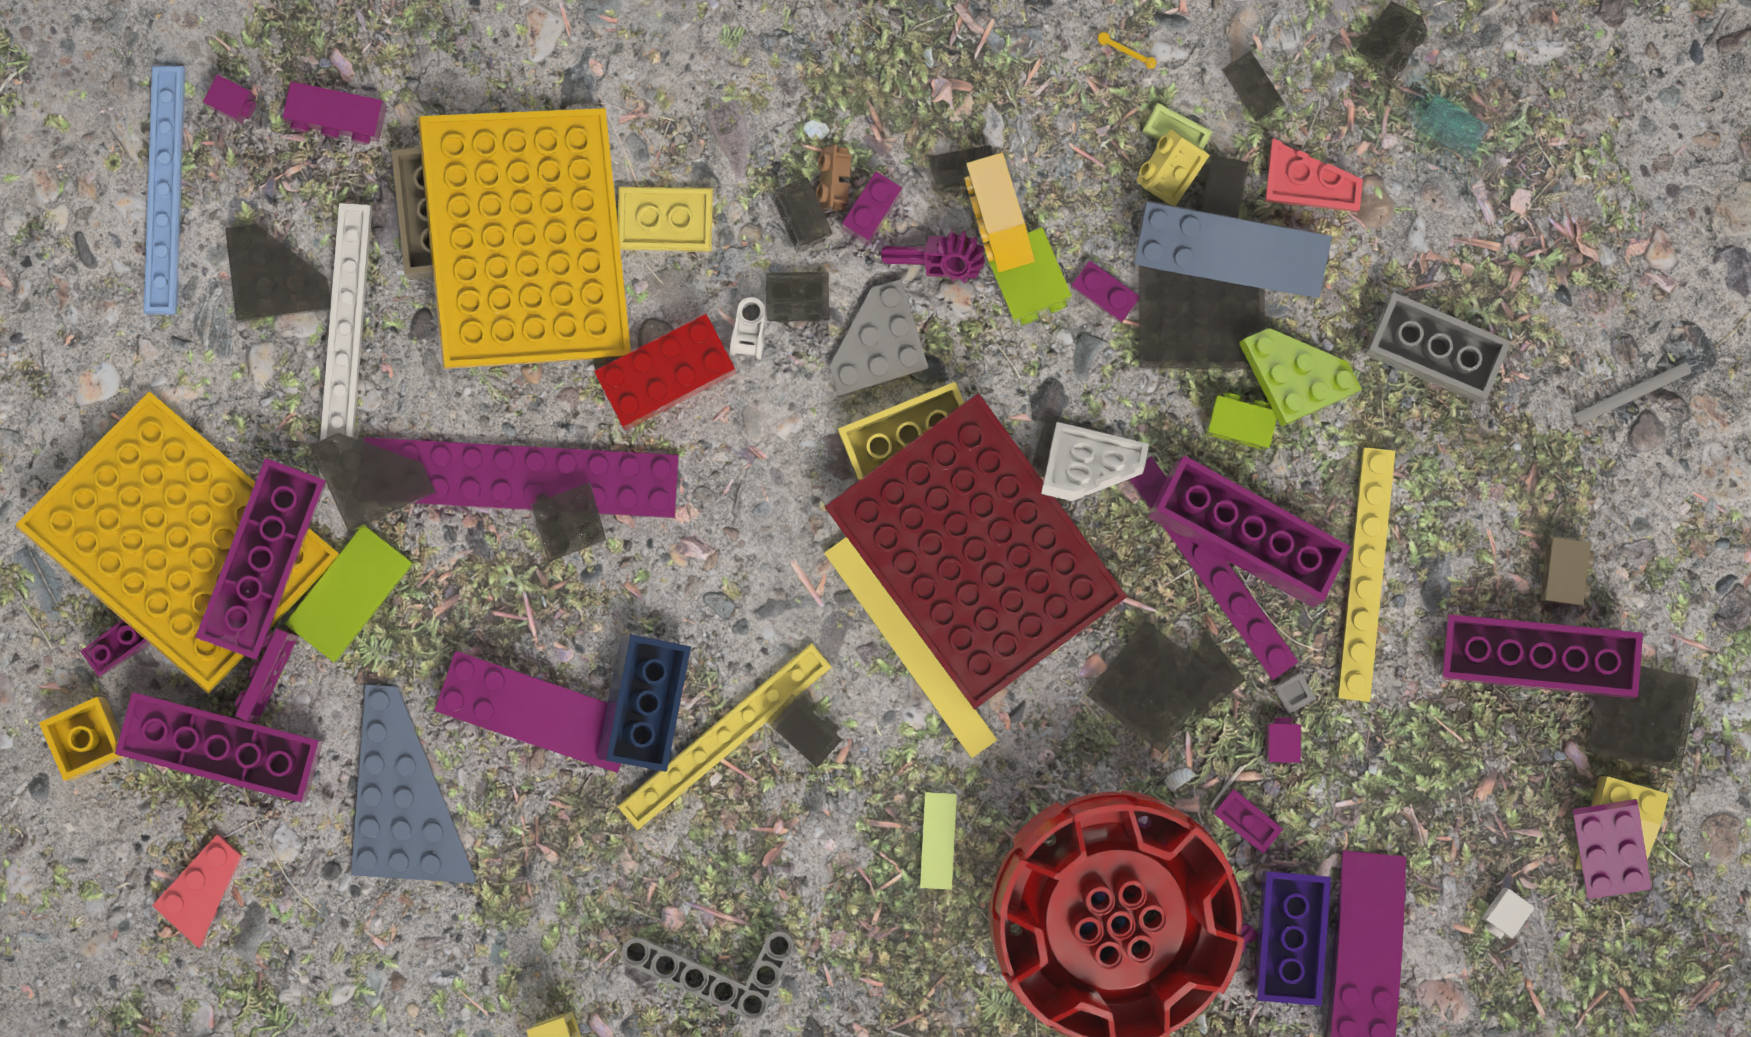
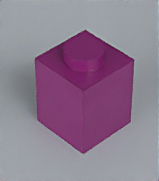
(230, 100)
(1283, 741)

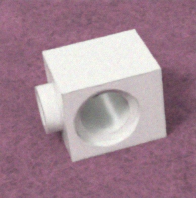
(1507, 914)

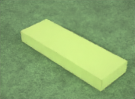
(938, 840)

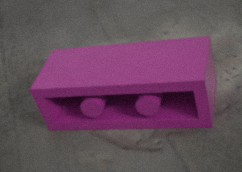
(334, 113)

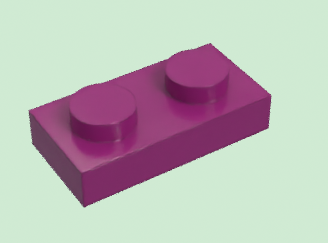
(1105, 291)
(1248, 821)

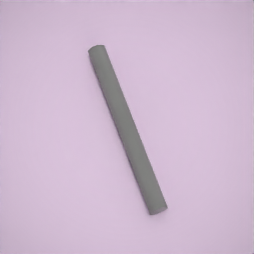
(1631, 393)

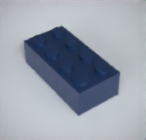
(644, 702)

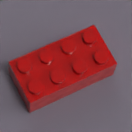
(665, 372)

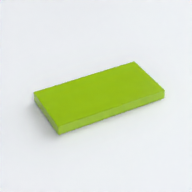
(349, 593)

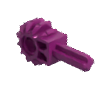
(942, 256)

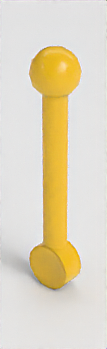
(1104, 39)

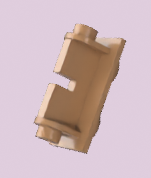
(833, 163)

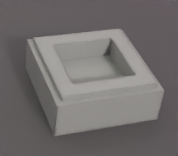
(1294, 693)

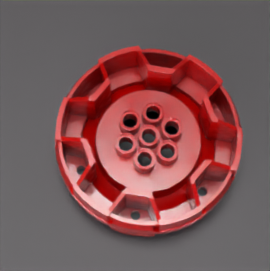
(1101, 847)

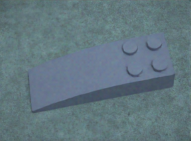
(1232, 249)

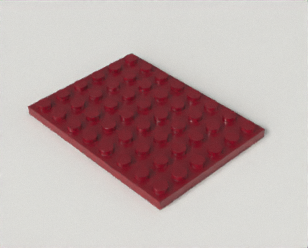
(975, 551)

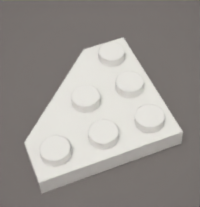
(1090, 461)

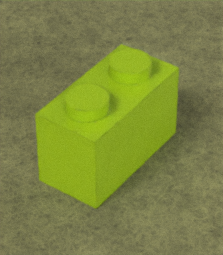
(1242, 422)

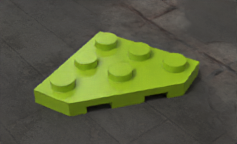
(1297, 375)

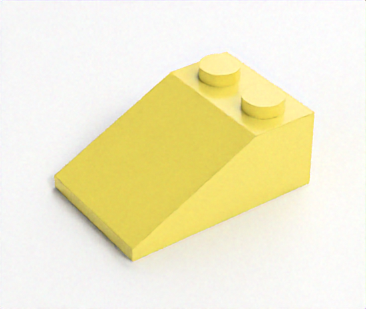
(1650, 802)

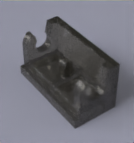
(1253, 87)
(951, 168)
(801, 214)

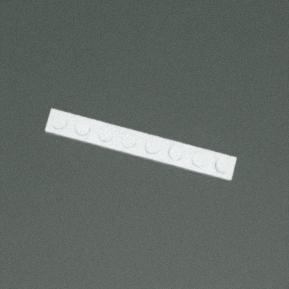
(346, 320)

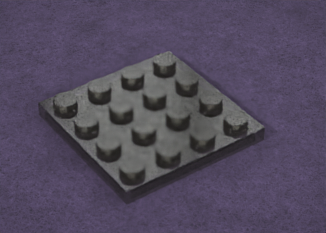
(1195, 321)

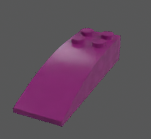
(261, 559)
(524, 708)
(219, 747)
(1367, 946)

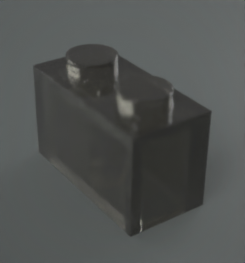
(1222, 186)
(804, 730)

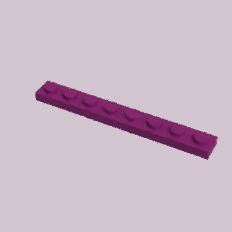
(1223, 586)

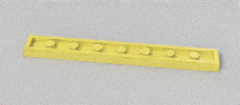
(911, 649)
(723, 737)

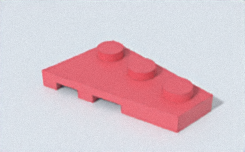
(1304, 181)
(197, 892)

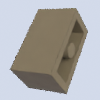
(1566, 572)

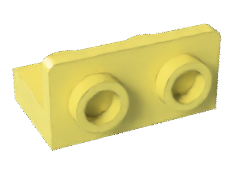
(1172, 167)

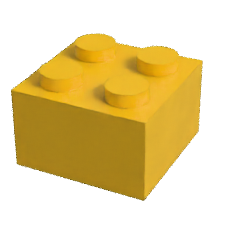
(83, 738)

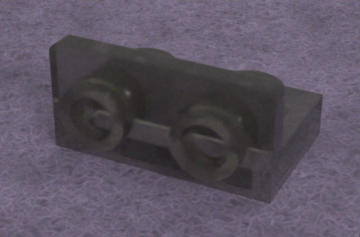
(1393, 39)
(797, 296)

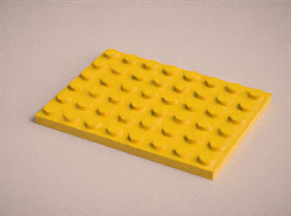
(524, 237)
(150, 530)

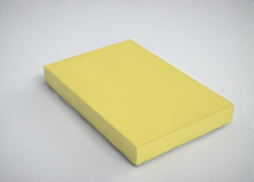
(665, 219)

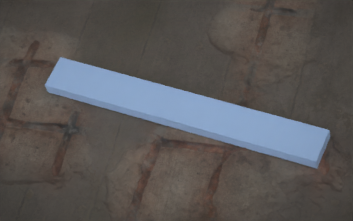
(164, 190)

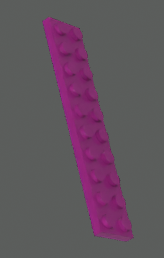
(515, 474)

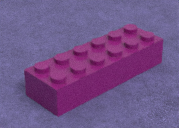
(1249, 531)
(1542, 656)

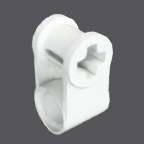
(749, 331)

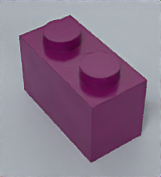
(872, 208)

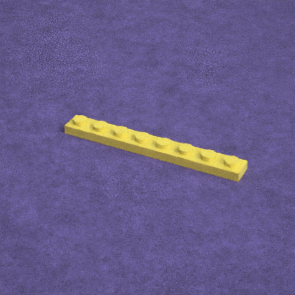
(1366, 574)

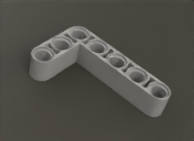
(713, 977)

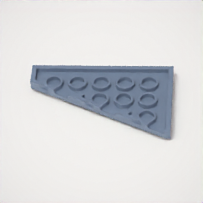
(400, 811)

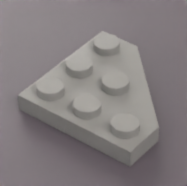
(879, 343)

